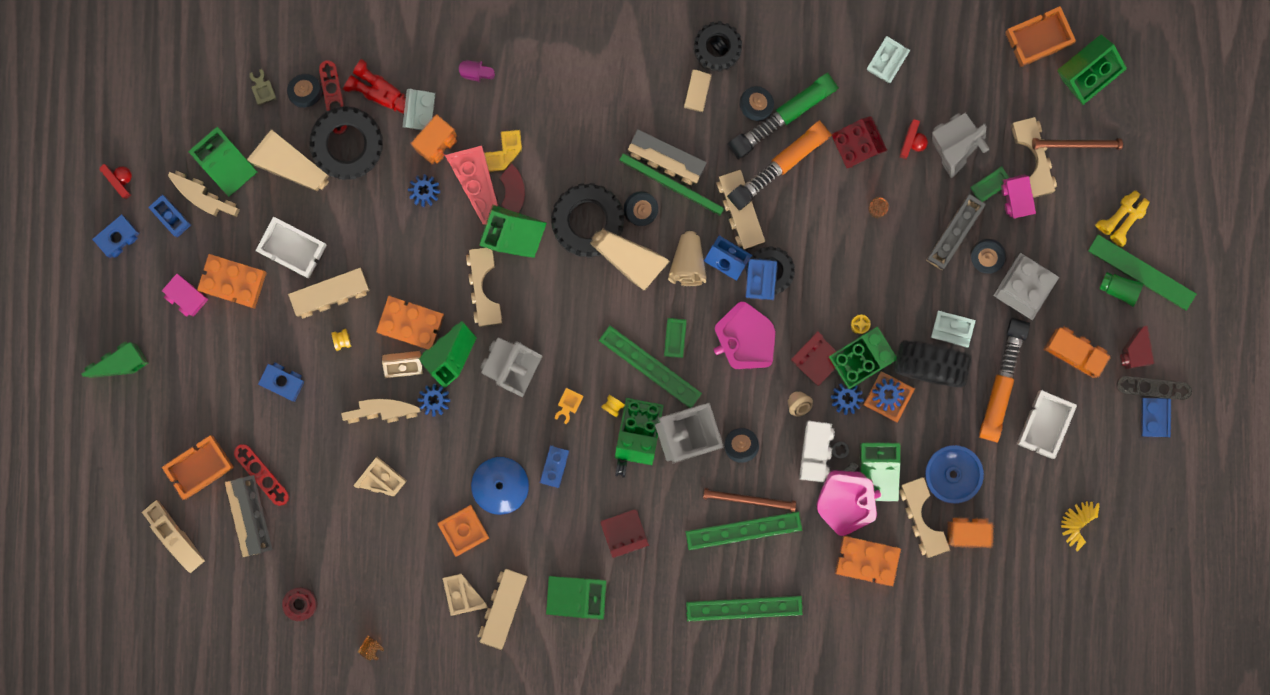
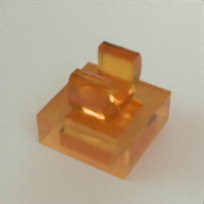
(369, 648)

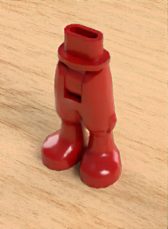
(380, 91)

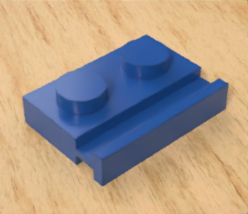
(761, 279)
(1156, 417)

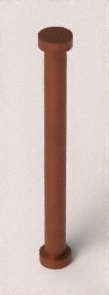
(1036, 143)
(749, 500)

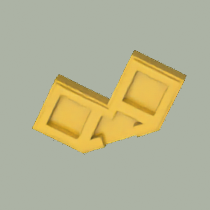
(511, 148)

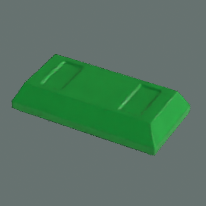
(989, 185)
(675, 337)

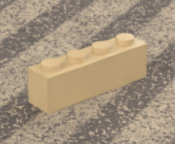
(745, 220)
(328, 292)
(503, 608)

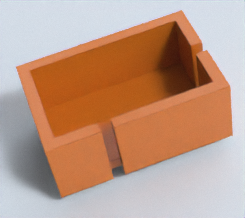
(1040, 37)
(434, 140)
(231, 281)
(410, 323)
(1077, 352)
(198, 467)
(966, 533)
(868, 561)

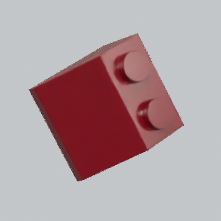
(1137, 350)

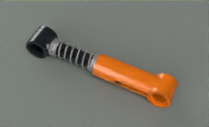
(781, 164)
(1003, 382)

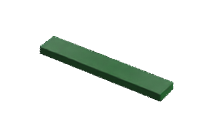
(671, 184)
(1142, 272)
(650, 367)
(743, 530)
(744, 608)

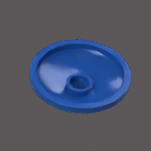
(968, 471)
(514, 485)

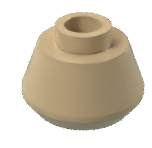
(799, 403)

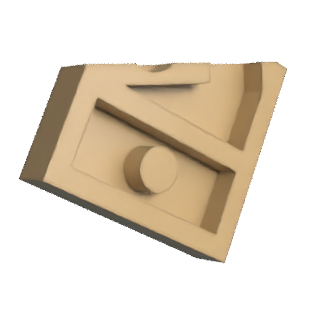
(381, 478)
(461, 595)

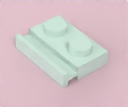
(888, 59)
(418, 109)
(953, 329)

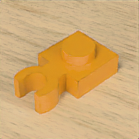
(570, 402)

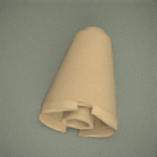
(688, 261)

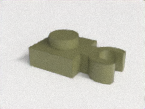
(262, 90)

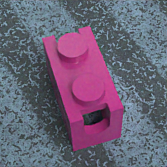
(1018, 196)
(184, 295)

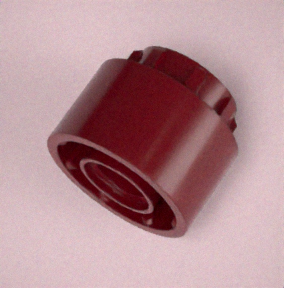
(289, 604)

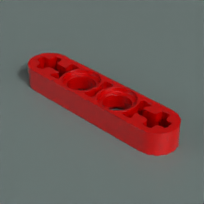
(335, 97)
(263, 473)

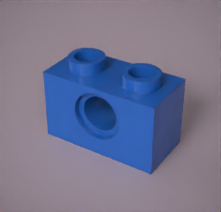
(169, 216)
(105, 238)
(727, 258)
(270, 378)
(554, 466)

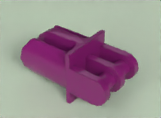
(475, 70)

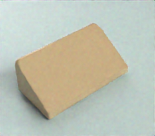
(697, 90)
(402, 364)

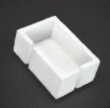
(291, 247)
(1046, 424)
(816, 451)

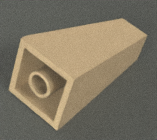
(285, 161)
(631, 259)

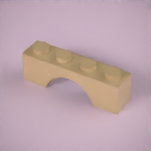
(1041, 179)
(481, 263)
(915, 495)

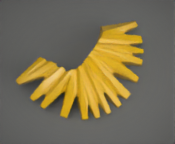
(1078, 521)

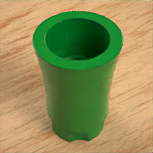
(1121, 288)

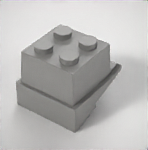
(957, 141)
(1026, 286)
(511, 365)
(689, 433)

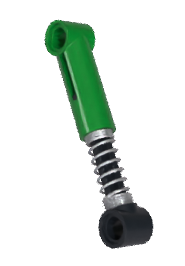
(784, 114)

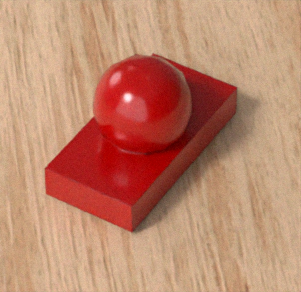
(913, 140)
(118, 179)

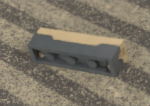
(666, 157)
(955, 232)
(248, 516)

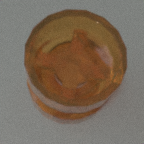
(880, 209)

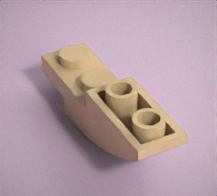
(195, 192)
(389, 410)
(172, 537)

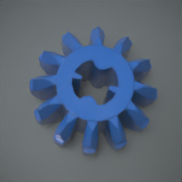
(425, 197)
(433, 393)
(852, 394)
(881, 394)

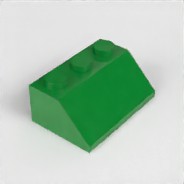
(1092, 69)

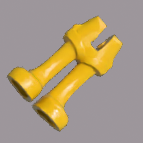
(1108, 226)

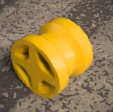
(861, 326)
(341, 339)
(612, 406)

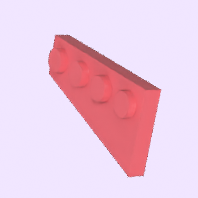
(473, 173)

